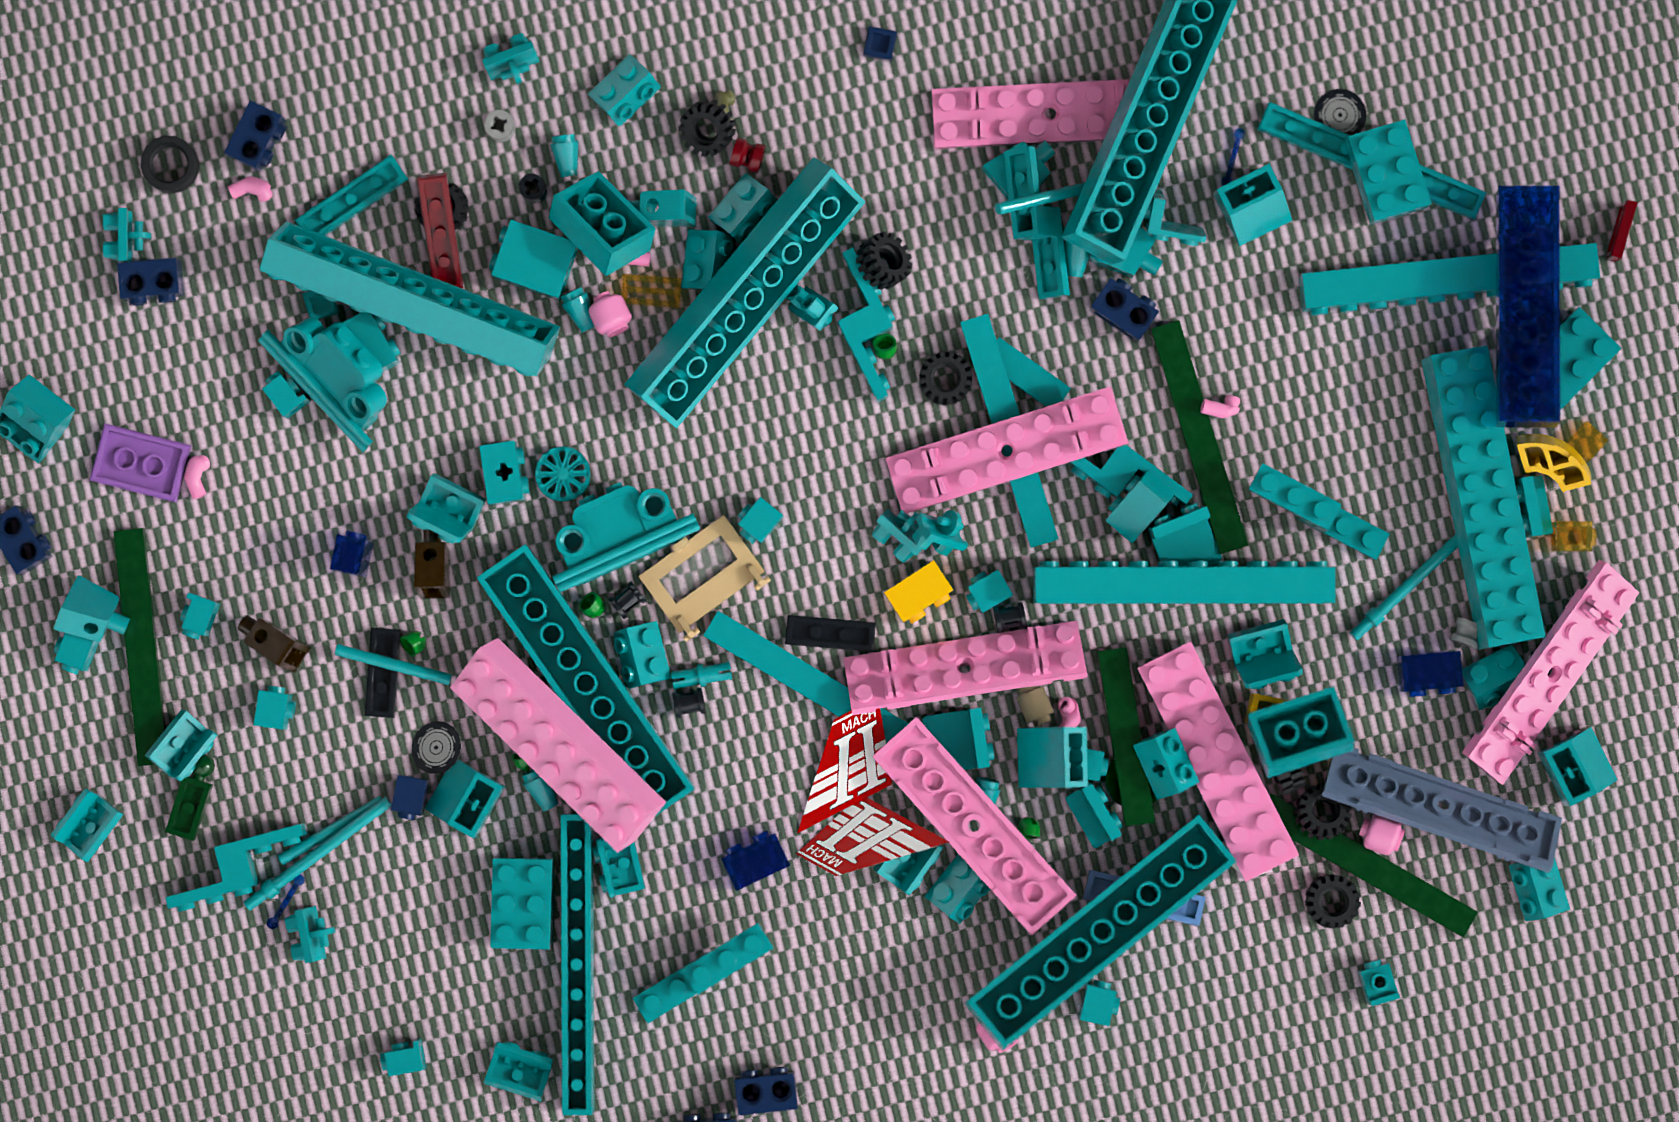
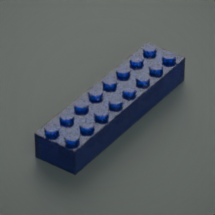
(1527, 307)

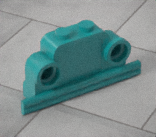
(333, 372)
(617, 532)

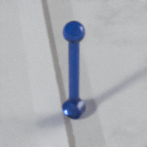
(1239, 134)
(273, 922)

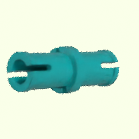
(701, 675)

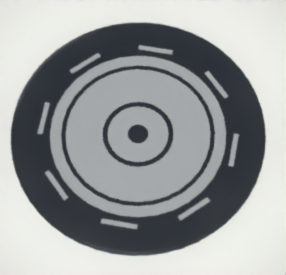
(1341, 111)
(436, 747)

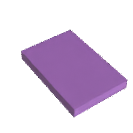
(140, 462)

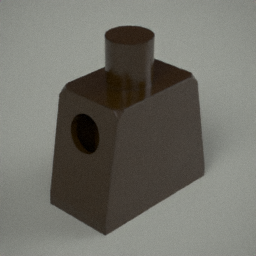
(432, 577)
(273, 643)

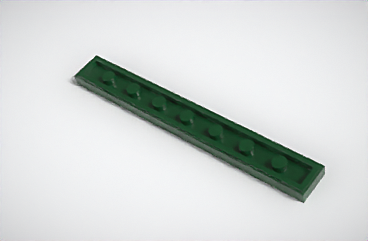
(1199, 437)
(140, 640)
(1382, 874)

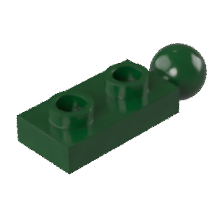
(191, 801)

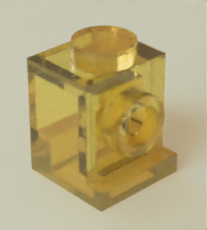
(1560, 537)

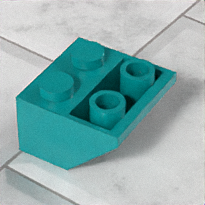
(1253, 205)
(33, 418)
(1578, 767)
(465, 798)

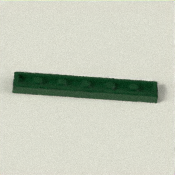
(1125, 733)

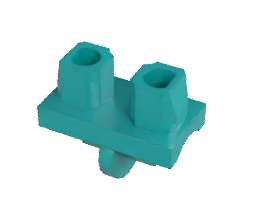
(511, 61)
(123, 223)
(811, 307)
(901, 528)
(940, 532)
(311, 932)

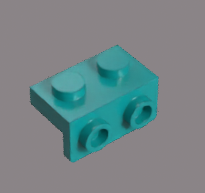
(624, 90)
(742, 208)
(704, 257)
(1534, 506)
(641, 655)
(1492, 676)
(181, 746)
(1093, 816)
(86, 824)
(620, 869)
(909, 870)
(957, 890)
(1538, 891)
(519, 1070)

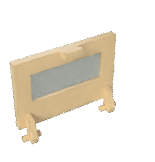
(702, 575)

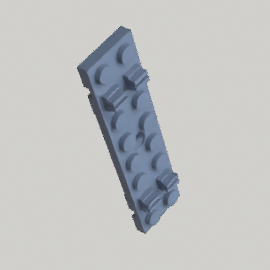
(1471, 816)

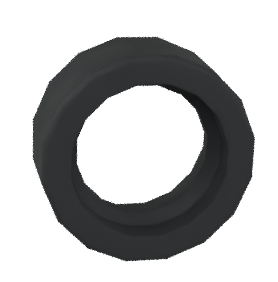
(174, 142)

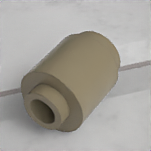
(1034, 704)

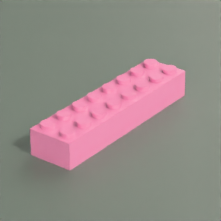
(557, 744)
(1219, 760)

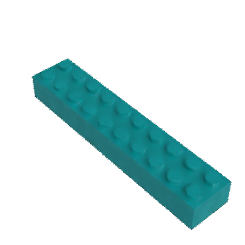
(1146, 126)
(745, 292)
(409, 299)
(1483, 498)
(1184, 585)
(580, 670)
(1100, 932)

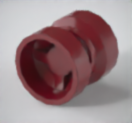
(740, 155)

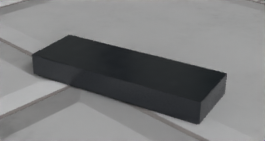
(830, 633)
(382, 682)

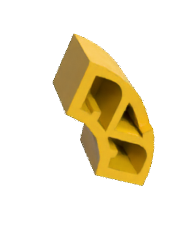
(1553, 458)

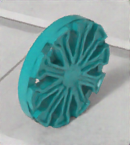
(562, 474)

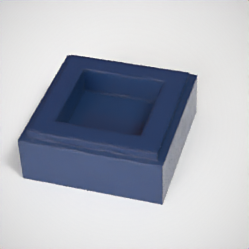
(880, 43)

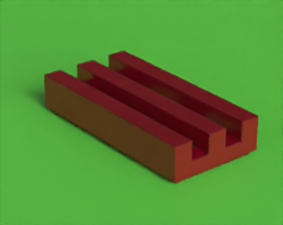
(1621, 231)

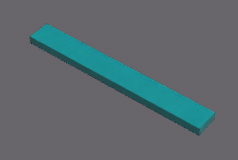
(1330, 145)
(1002, 406)
(789, 669)

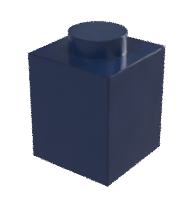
(410, 796)

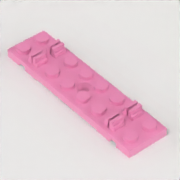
(1017, 113)
(1038, 443)
(996, 663)
(1535, 694)
(997, 849)

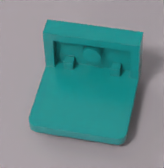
(1164, 229)
(447, 509)
(1185, 537)
(1264, 655)
(963, 736)

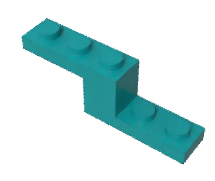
(1037, 224)
(866, 325)
(1120, 470)
(1318, 511)
(237, 867)
(703, 973)

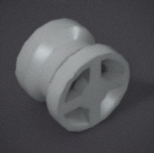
(503, 131)
(1465, 633)

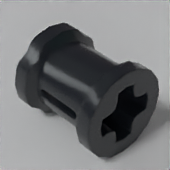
(534, 197)
(627, 600)
(1010, 617)
(689, 702)

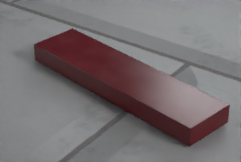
(440, 228)

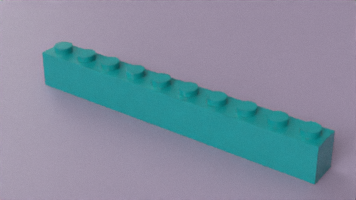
(1428, 280)
(577, 966)

